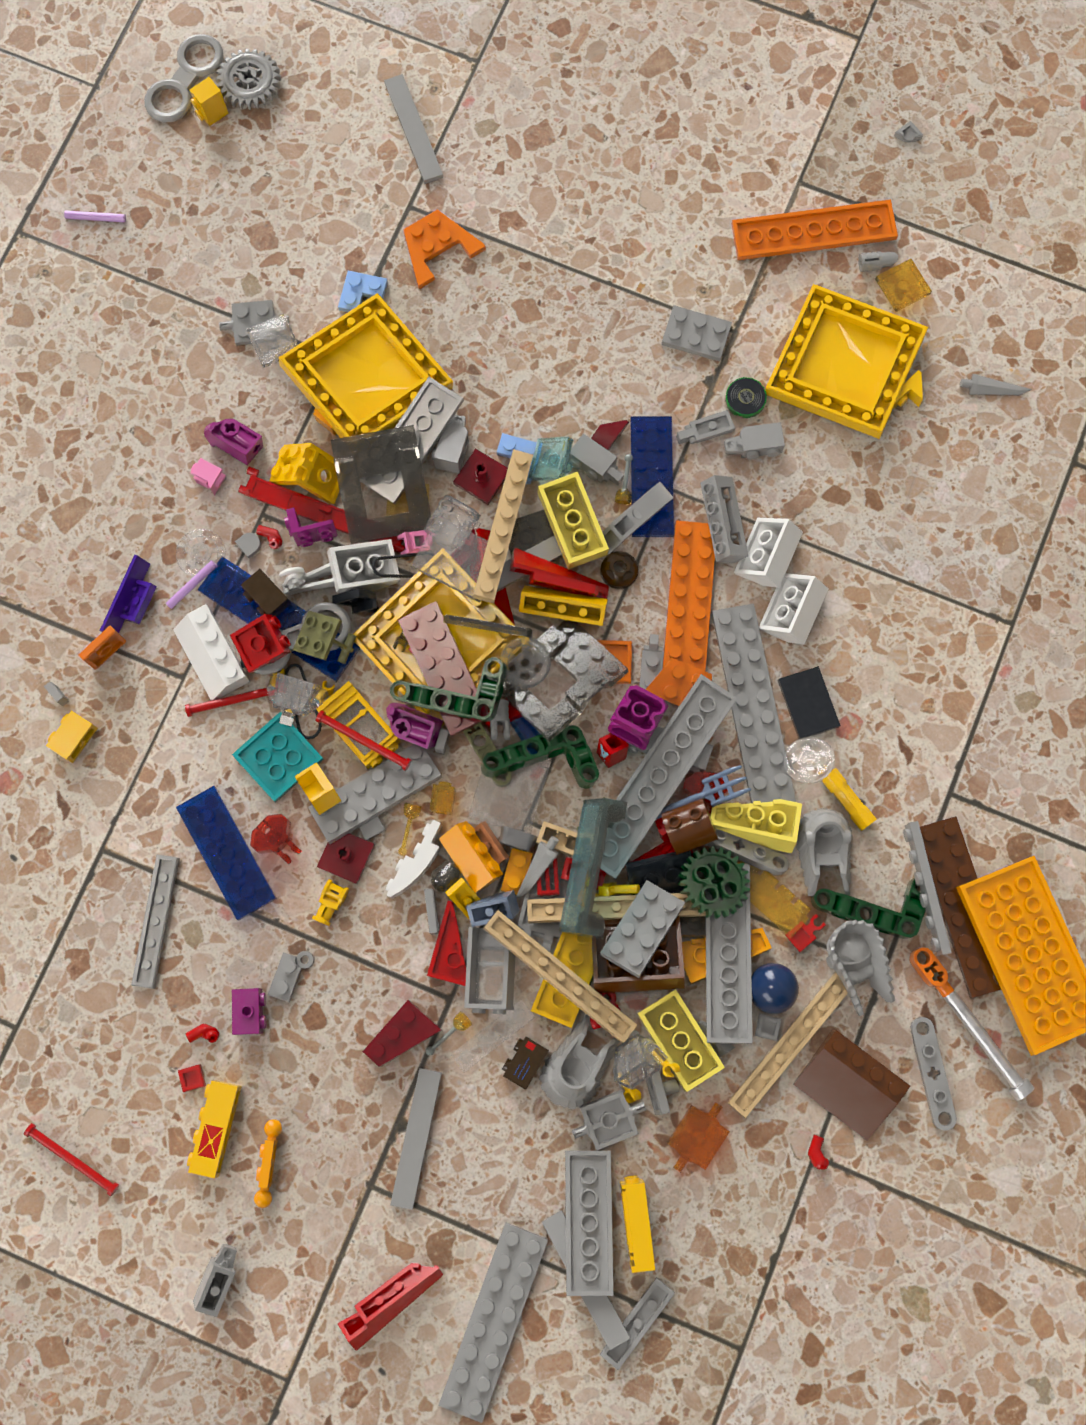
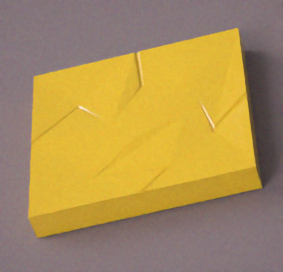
(846, 361)
(364, 367)
(476, 645)

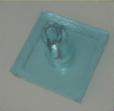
(551, 458)

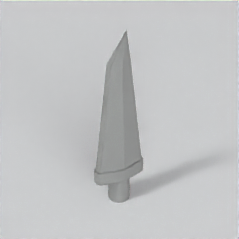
(986, 386)
(542, 859)

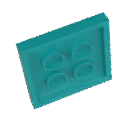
(276, 757)

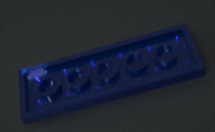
(650, 465)
(226, 853)

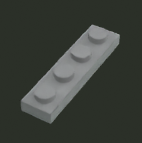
(639, 1321)

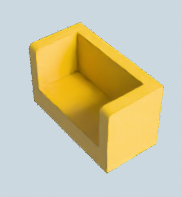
(318, 788)

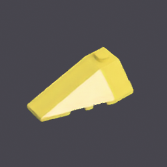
(764, 823)

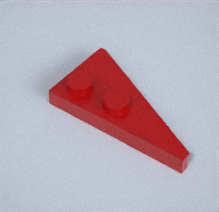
(448, 956)

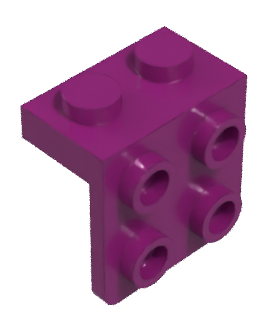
(308, 534)

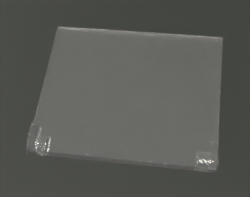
(451, 556)
(514, 804)

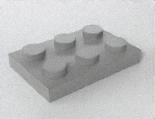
(696, 333)

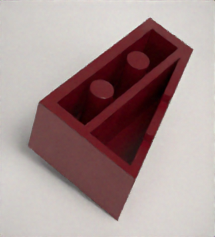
(403, 1032)

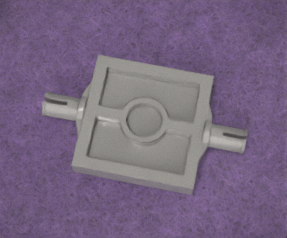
(248, 315)
(609, 1120)

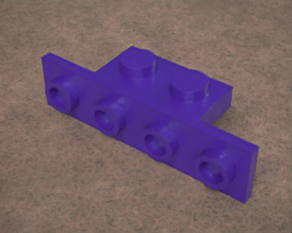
(132, 596)

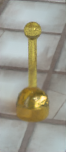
(411, 812)

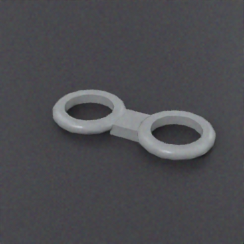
(184, 78)
(293, 632)

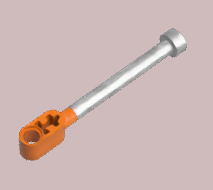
(1019, 1087)

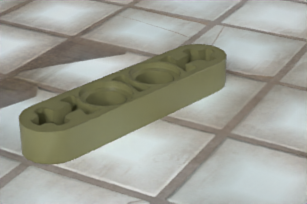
(481, 751)

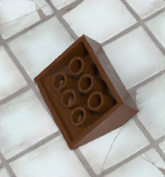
(662, 973)
(851, 1084)

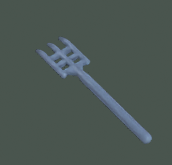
(708, 793)

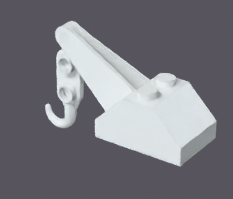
(350, 569)

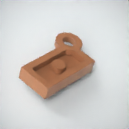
(493, 845)

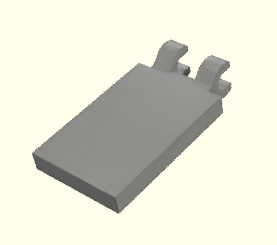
(542, 930)

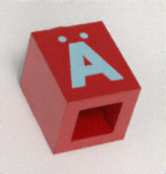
(612, 749)

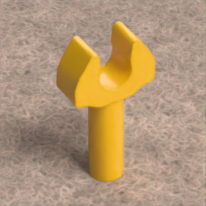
(612, 888)

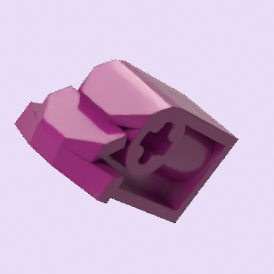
(234, 439)
(422, 728)

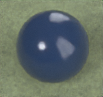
(774, 988)

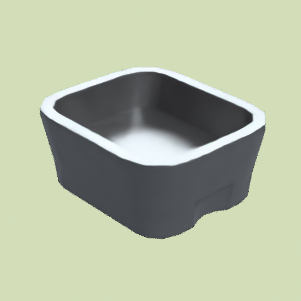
(517, 839)

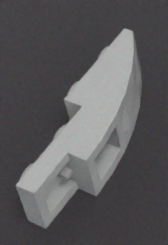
(636, 516)

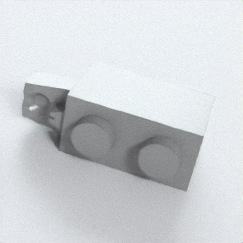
(595, 461)
(215, 1282)

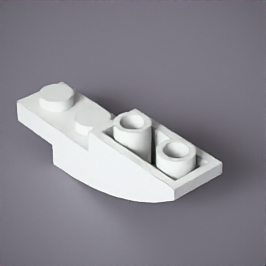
(411, 869)

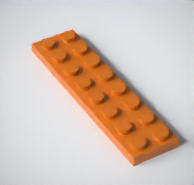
(814, 229)
(689, 595)

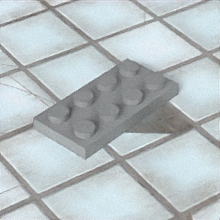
(642, 929)

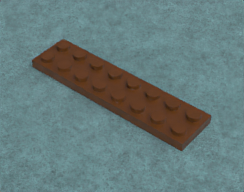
(951, 868)

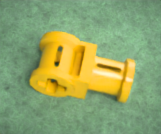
(330, 902)

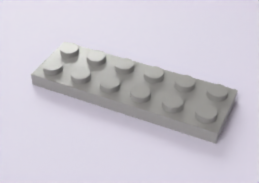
(430, 415)
(376, 793)
(588, 1223)

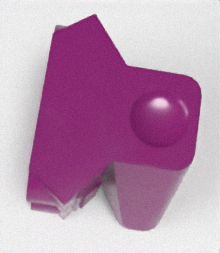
(637, 716)

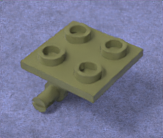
(319, 635)

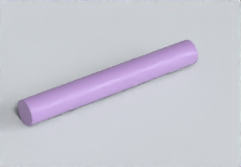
(95, 216)
(205, 571)

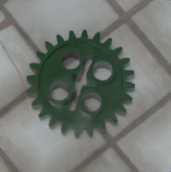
(696, 887)

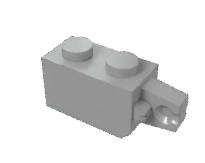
(757, 441)
(452, 446)

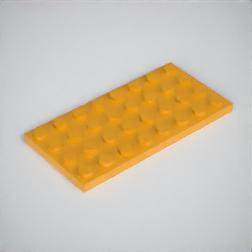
(1029, 952)

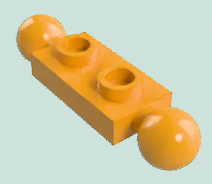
(268, 1153)

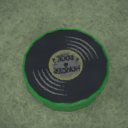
(745, 397)

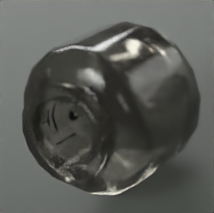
(445, 876)

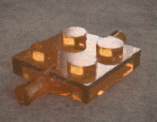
(698, 1137)

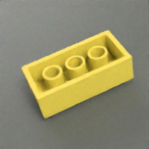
(572, 520)
(681, 1040)

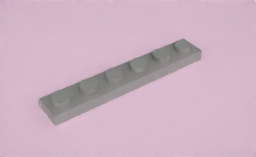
(929, 896)

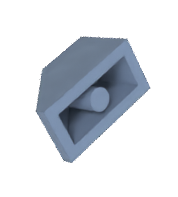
(482, 910)

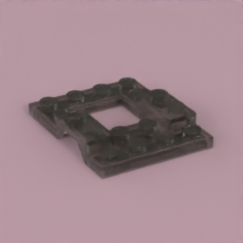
(373, 456)
(580, 657)

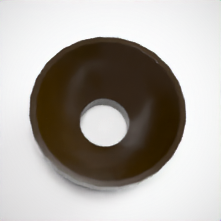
(616, 579)

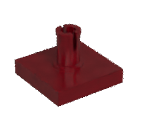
(481, 476)
(346, 857)

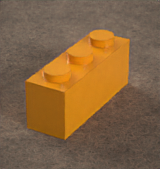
(471, 856)

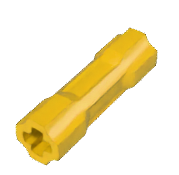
(858, 811)

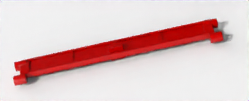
(304, 505)

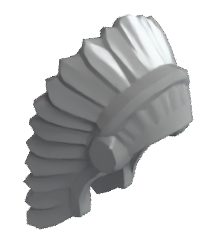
(824, 841)
(859, 955)
(574, 1070)

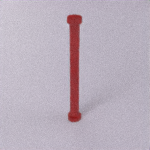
(191, 709)
(322, 717)
(71, 1159)

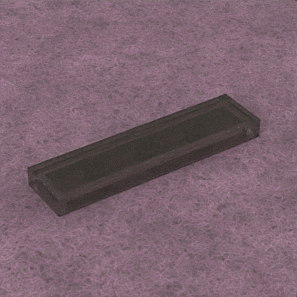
(486, 625)

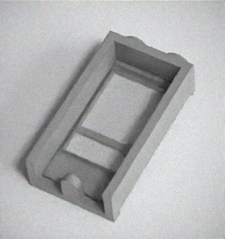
(488, 974)

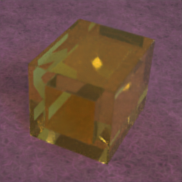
(442, 798)

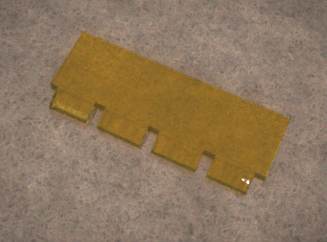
(776, 903)

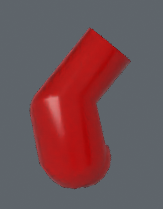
(272, 535)
(205, 1031)
(816, 1155)

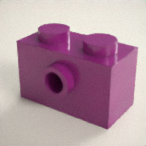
(248, 1011)

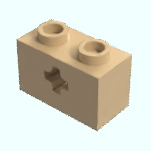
(566, 838)

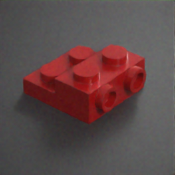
(261, 642)

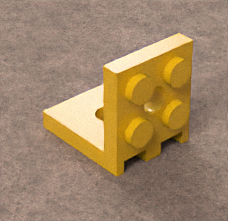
(303, 467)

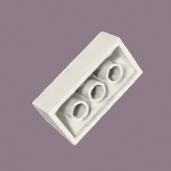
(210, 653)

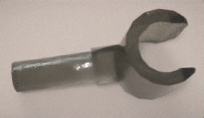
(401, 640)

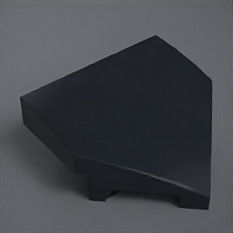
(360, 600)

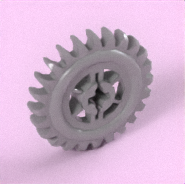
(253, 88)

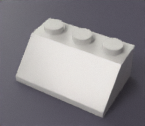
(769, 551)
(794, 608)

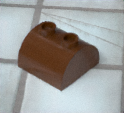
(689, 826)

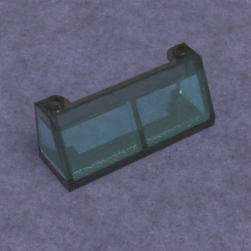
(577, 913)

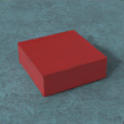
(191, 1078)

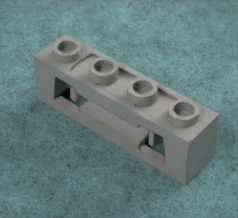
(724, 519)

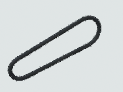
(391, 557)
(296, 716)

